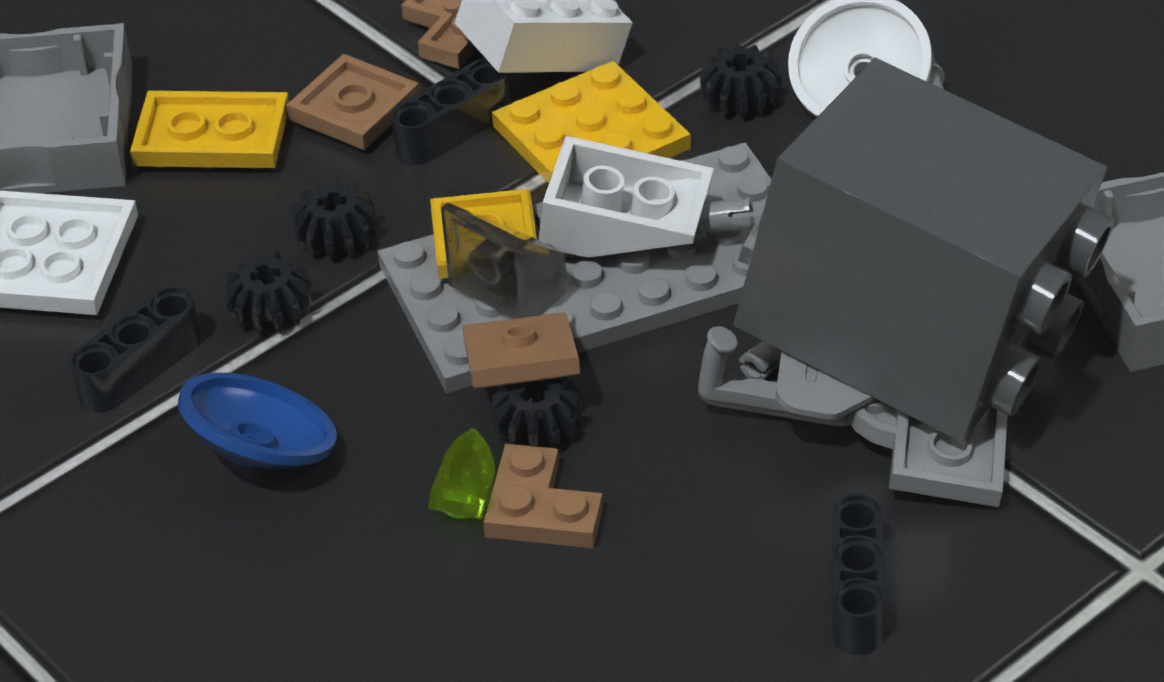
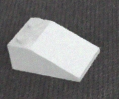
(620, 200)

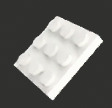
(60, 250)

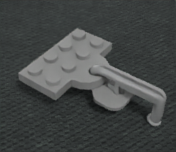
(922, 456)

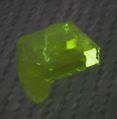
(464, 478)

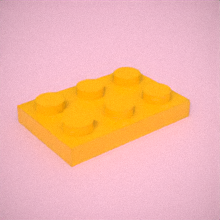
(210, 129)

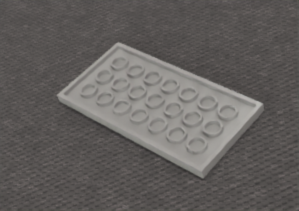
(605, 294)

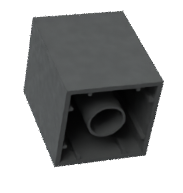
(923, 249)

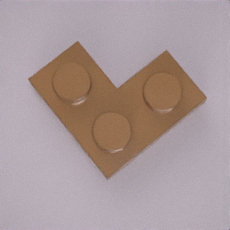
(443, 40)
(531, 510)

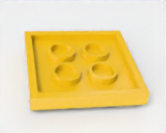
(594, 107)

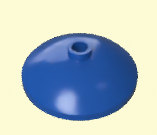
(256, 421)

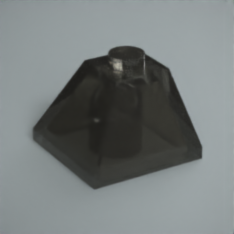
(501, 264)

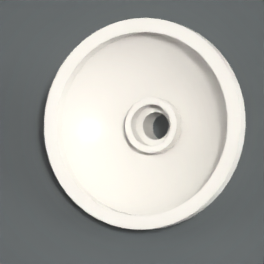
(845, 38)

